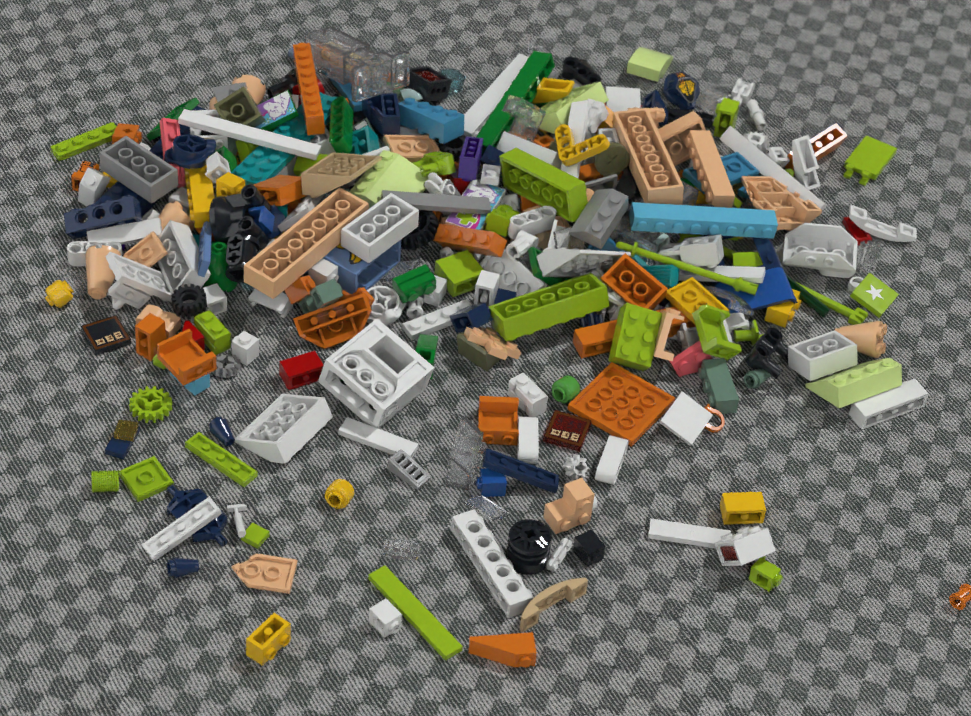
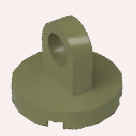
(612, 160)

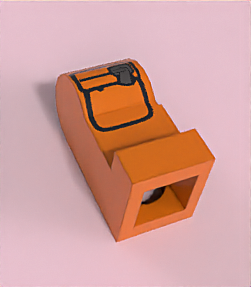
(77, 176)

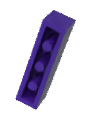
(470, 158)

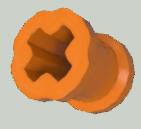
(962, 596)

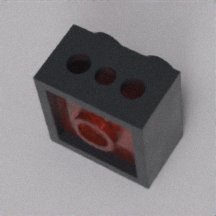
(429, 83)

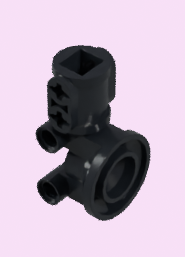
(237, 228)

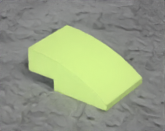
(649, 64)

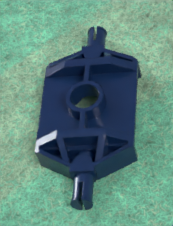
(186, 500)

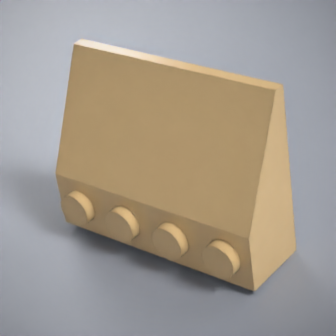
(334, 172)

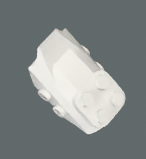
(820, 248)

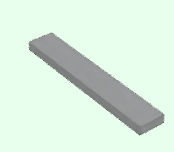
(443, 202)

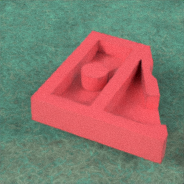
(689, 360)

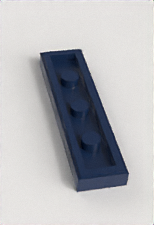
(520, 470)

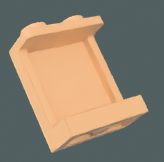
(665, 324)

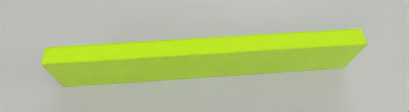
(415, 612)

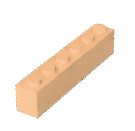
(709, 169)

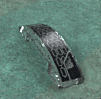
(736, 302)

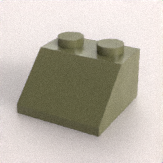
(240, 108)

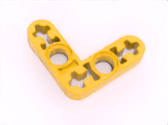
(568, 154)

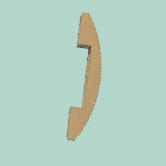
(568, 589)

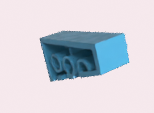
(431, 120)

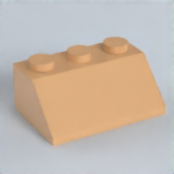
(675, 133)

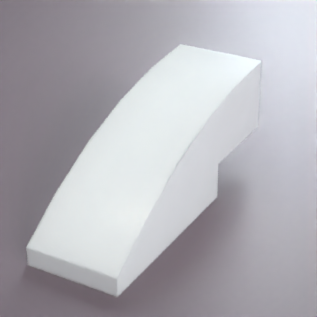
(805, 162)

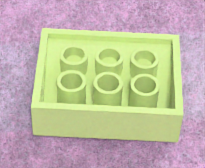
(558, 111)
(389, 174)
(858, 382)

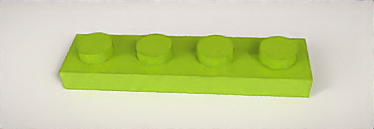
(83, 142)

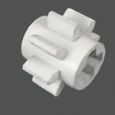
(580, 464)

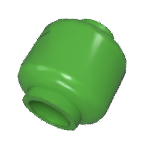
(565, 389)

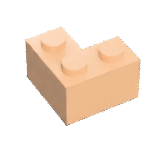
(572, 509)

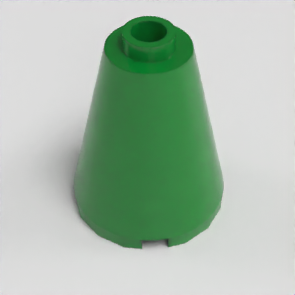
(217, 268)

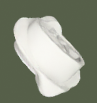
(383, 305)

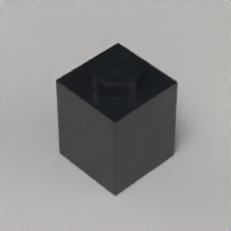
(589, 548)

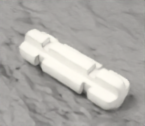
(558, 555)

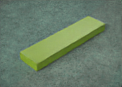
(221, 459)

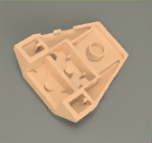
(771, 194)

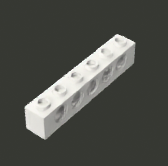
(491, 563)

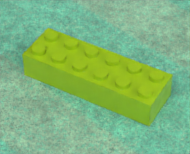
(543, 183)
(549, 306)

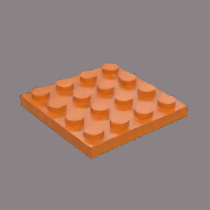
(621, 403)

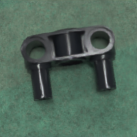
(760, 352)

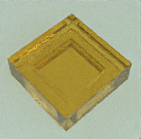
(126, 430)

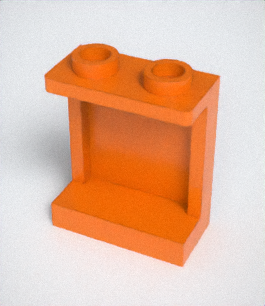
(185, 357)
(498, 419)

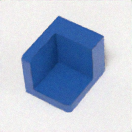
(263, 218)

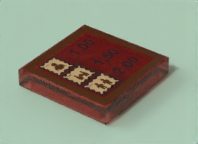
(567, 430)

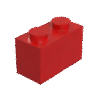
(300, 370)

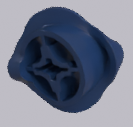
(190, 151)

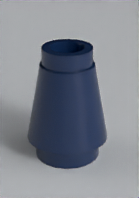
(221, 430)
(180, 566)

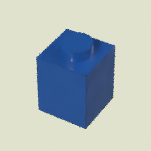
(491, 483)

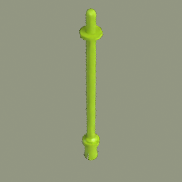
(738, 283)

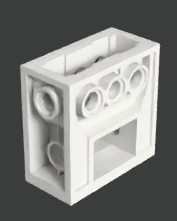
(373, 379)

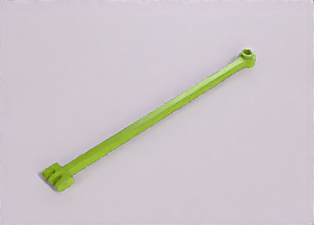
(855, 317)

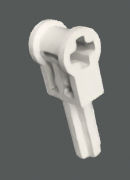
(742, 91)

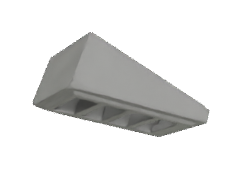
(399, 461)

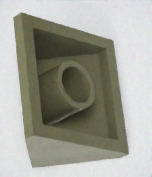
(475, 353)

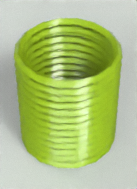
(105, 481)

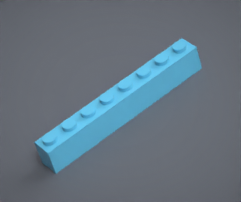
(702, 220)

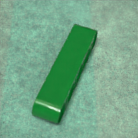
(341, 125)

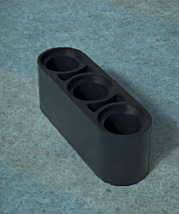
(577, 70)

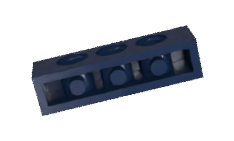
(74, 219)

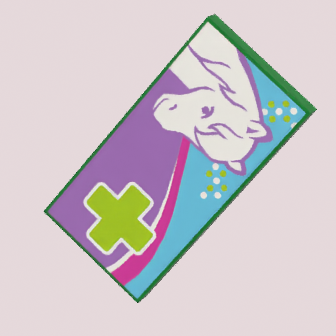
(277, 111)

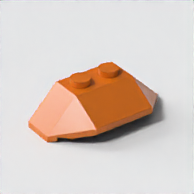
(334, 322)

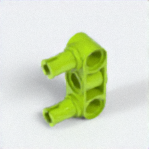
(436, 162)

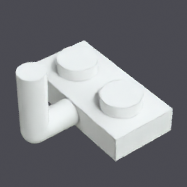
(124, 294)

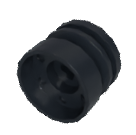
(529, 546)

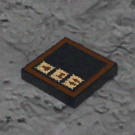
(105, 335)

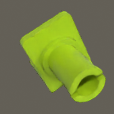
(748, 335)

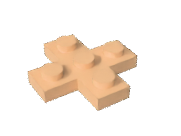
(493, 344)

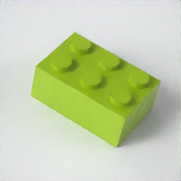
(635, 337)

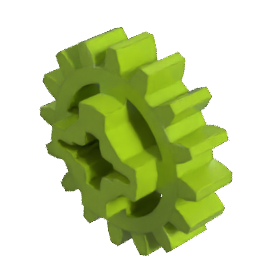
(150, 404)

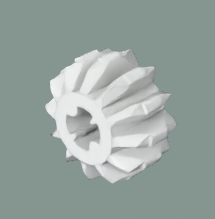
(758, 140)

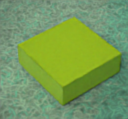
(255, 535)

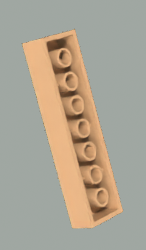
(648, 157)
(303, 244)

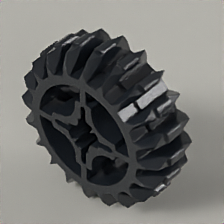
(423, 233)

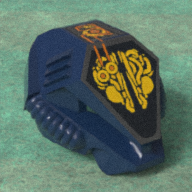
(681, 90)

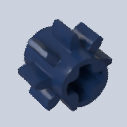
(591, 319)

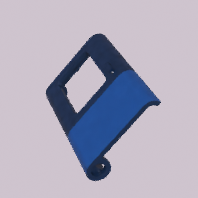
(775, 285)

